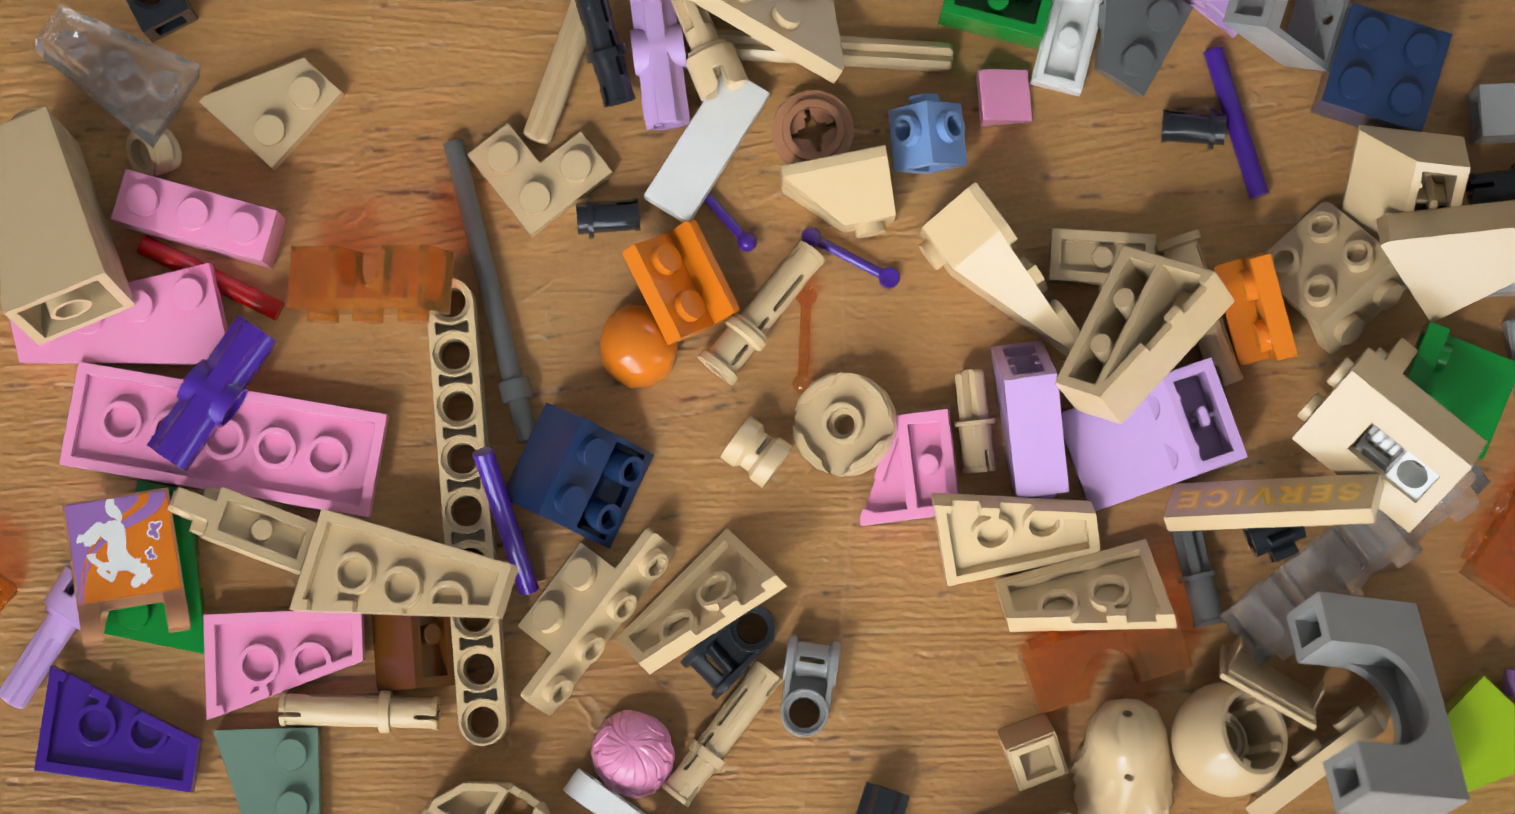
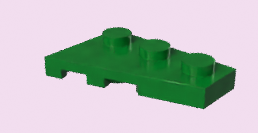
(149, 621)

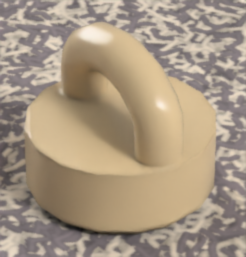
(154, 161)

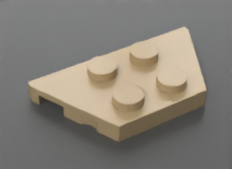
(795, 28)

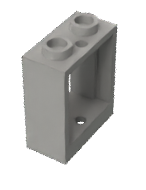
(1307, 40)

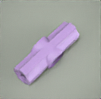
(660, 63)

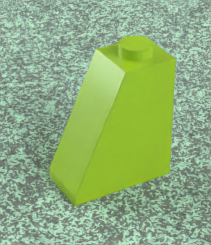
(1482, 731)

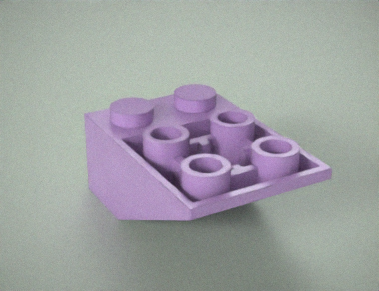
(1167, 439)

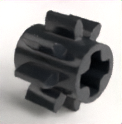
(1276, 541)

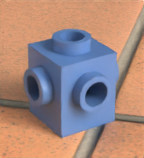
(927, 135)

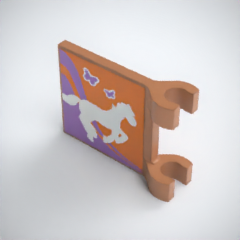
(124, 558)

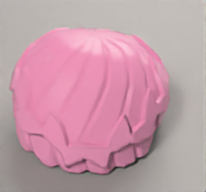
(633, 753)

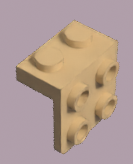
(1335, 275)

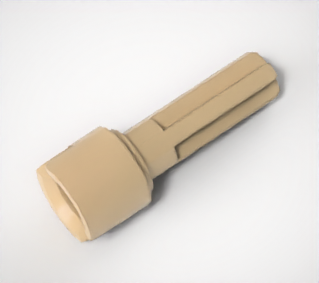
(708, 53)

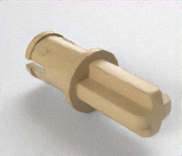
(974, 422)

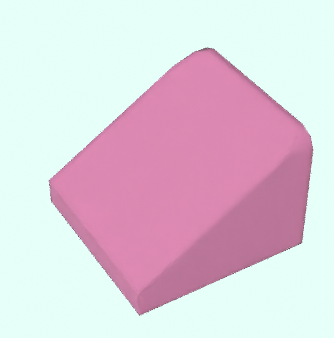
(1003, 97)

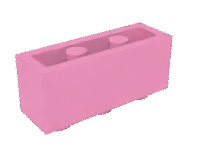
(198, 218)

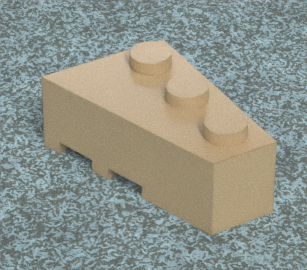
(1139, 332)

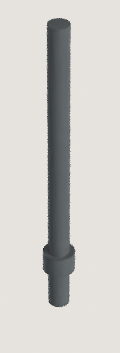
(515, 388)

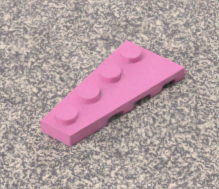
(173, 323)

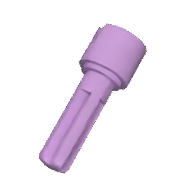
(45, 644)

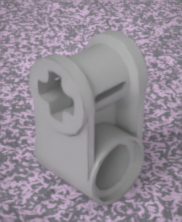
(808, 680)

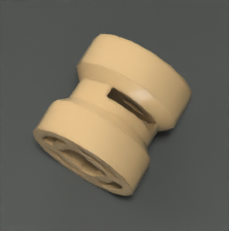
(744, 448)

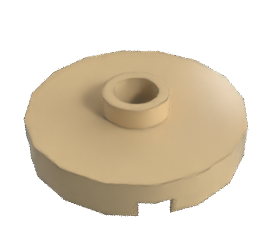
(819, 420)

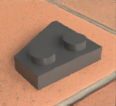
(1137, 39)

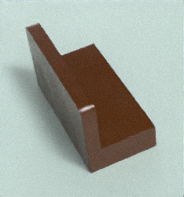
(412, 651)

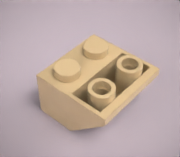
(1403, 174)

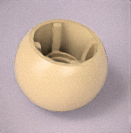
(1228, 740)

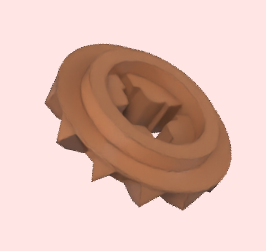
(826, 111)

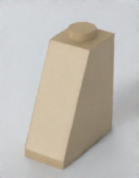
(1451, 253)

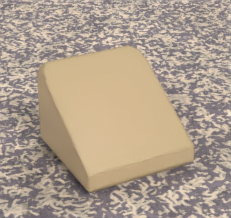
(1032, 751)

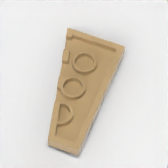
(389, 572)

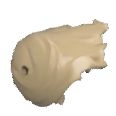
(1124, 762)

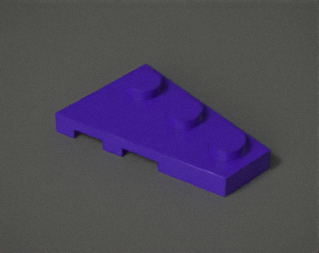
(109, 739)

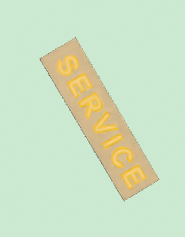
(1274, 502)

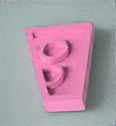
(273, 652)

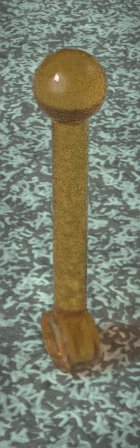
(806, 299)

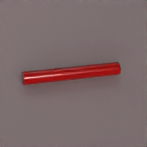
(227, 285)

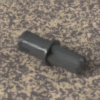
(1198, 577)

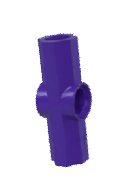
(212, 393)

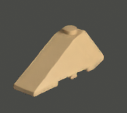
(979, 253)

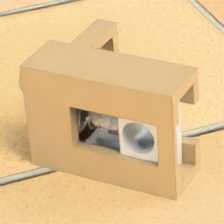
(1404, 429)

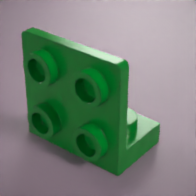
(1462, 379)

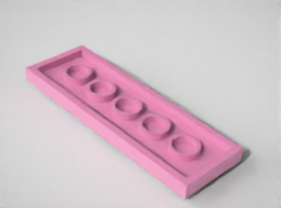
(267, 451)

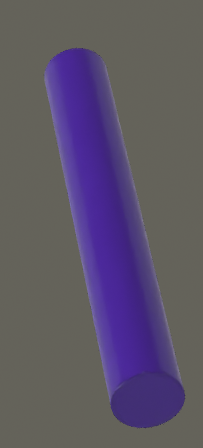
(1236, 122)
(505, 519)

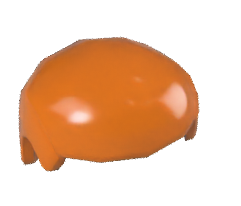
(635, 348)

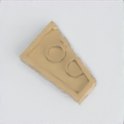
(1010, 534)
(1089, 593)
(699, 602)
(1308, 766)

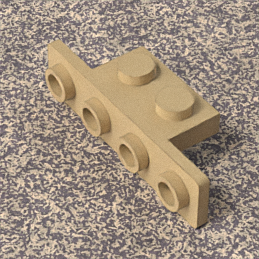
(584, 611)

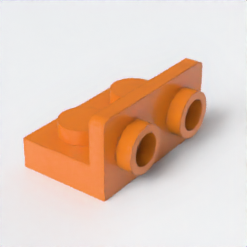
(681, 282)
(1258, 315)

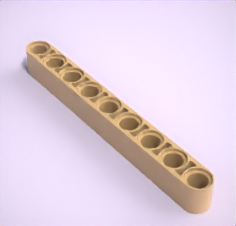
(456, 487)

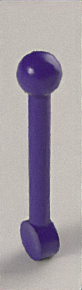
(745, 240)
(887, 277)

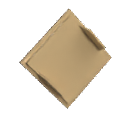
(1269, 684)

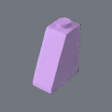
(1030, 419)

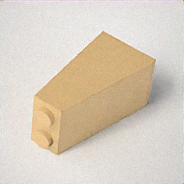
(53, 234)

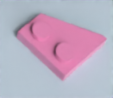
(916, 466)

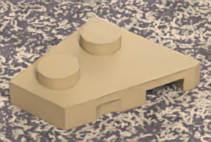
(275, 108)

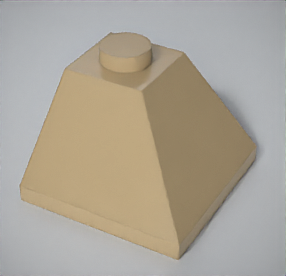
(845, 190)

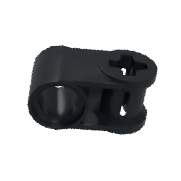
(729, 653)

